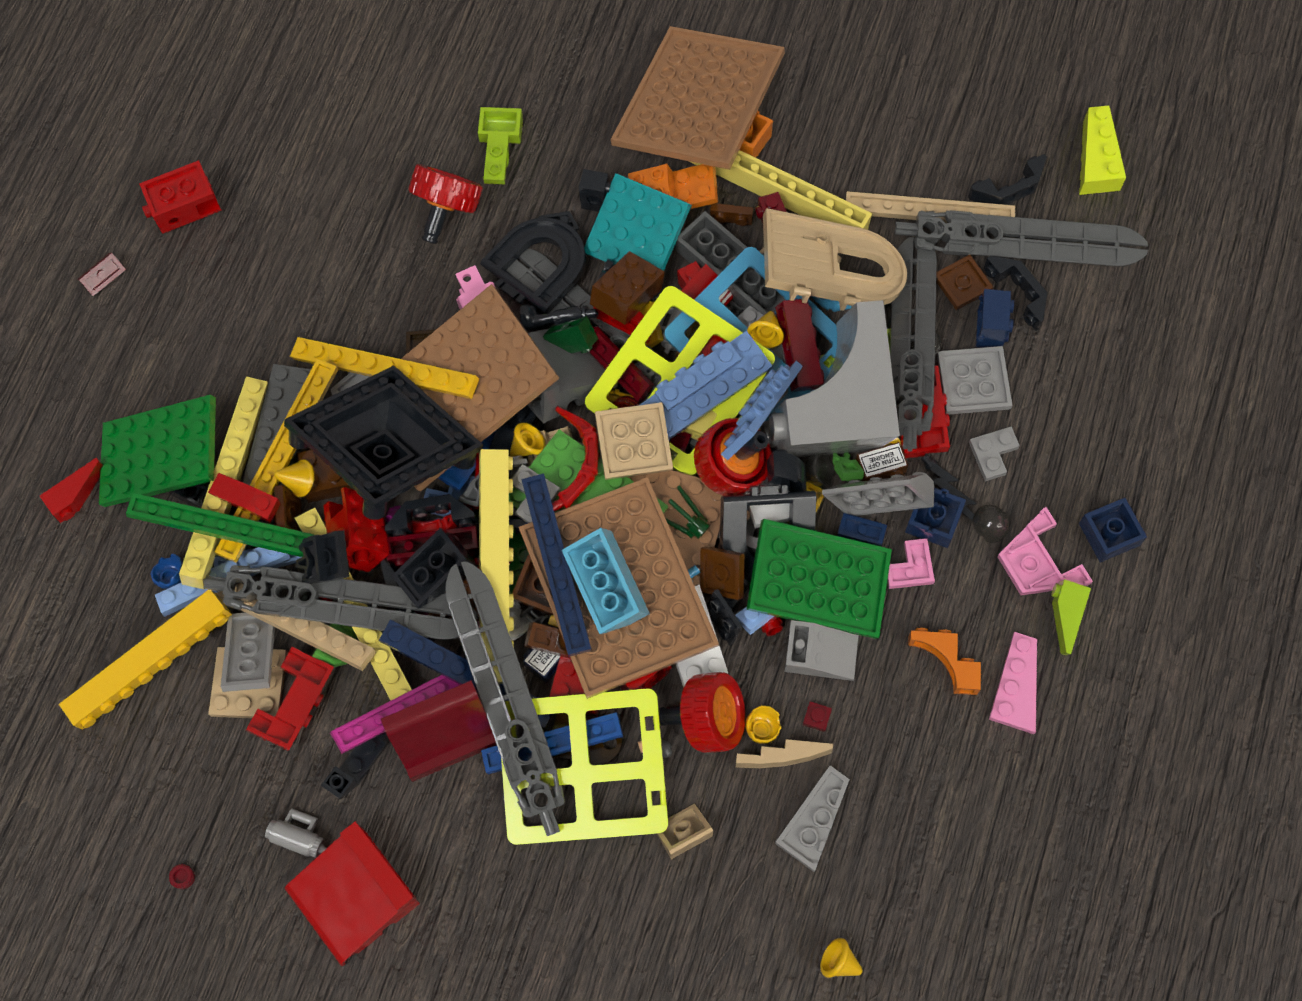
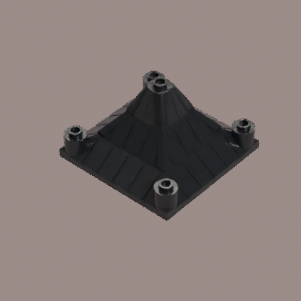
(383, 437)

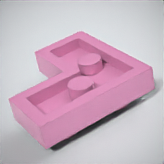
(916, 571)

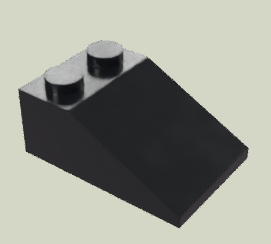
(426, 571)

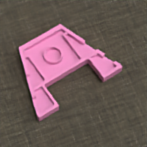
(1031, 564)

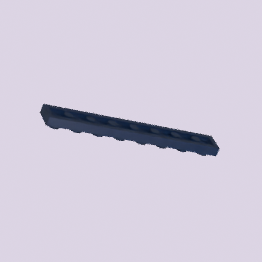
(556, 566)
(434, 657)

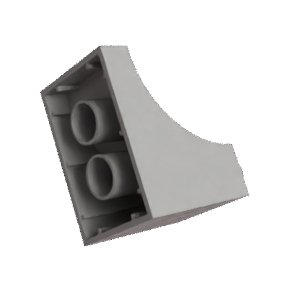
(854, 404)

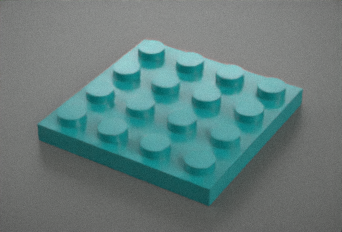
(638, 222)

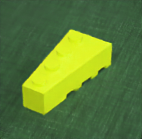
(1100, 157)

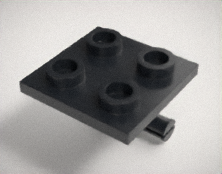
(722, 615)

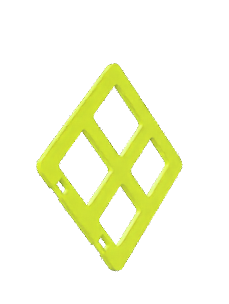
(636, 350)
(584, 774)

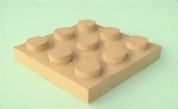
(633, 441)
(246, 702)

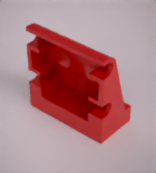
(351, 893)

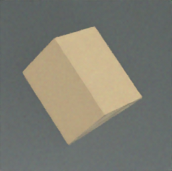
(685, 831)

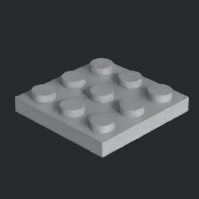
(974, 380)

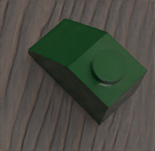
(572, 335)

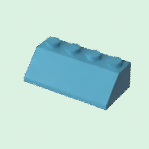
(605, 581)

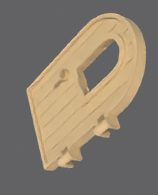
(804, 260)

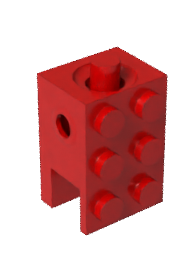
(179, 197)
(364, 537)

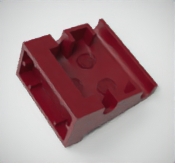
(440, 731)

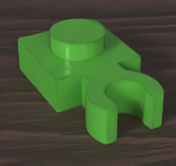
(847, 468)

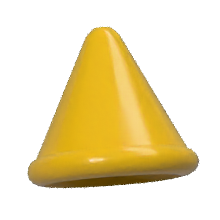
(766, 331)
(527, 441)
(297, 477)
(839, 960)

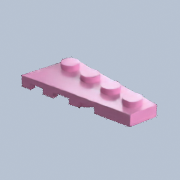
(1016, 691)

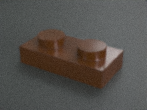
(732, 214)

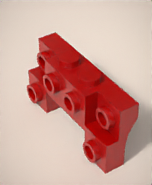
(937, 438)
(295, 709)

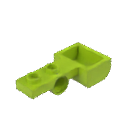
(498, 129)

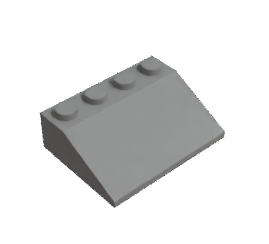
(883, 495)

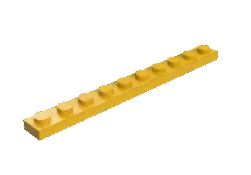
(369, 364)
(281, 451)

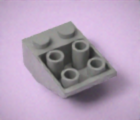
(821, 651)

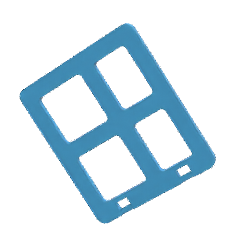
(709, 298)

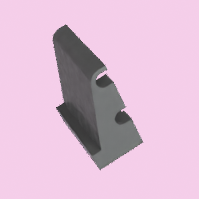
(577, 377)

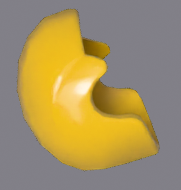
(763, 724)

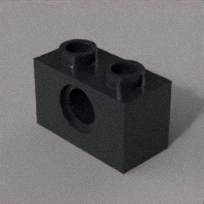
(593, 189)

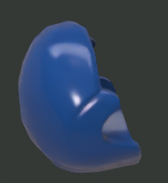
(167, 571)

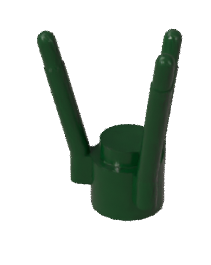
(696, 526)

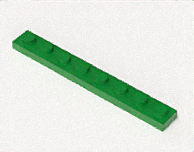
(215, 524)

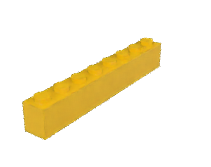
(145, 660)

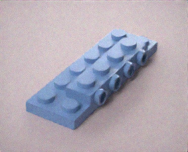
(709, 382)
(760, 406)

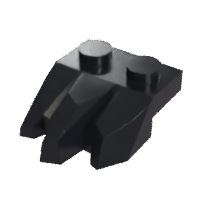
(324, 558)

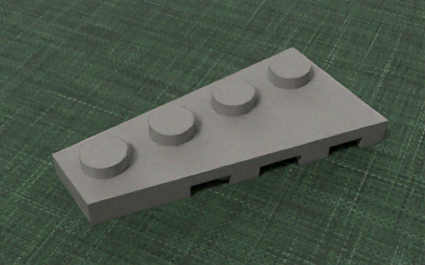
(810, 826)

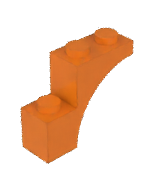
(944, 645)

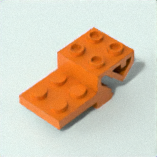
(692, 185)

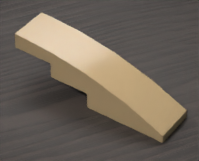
(792, 753)

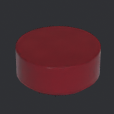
(181, 876)

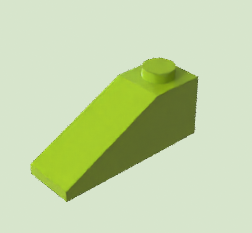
(1068, 610)

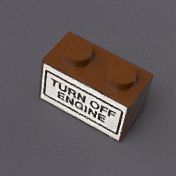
(883, 462)

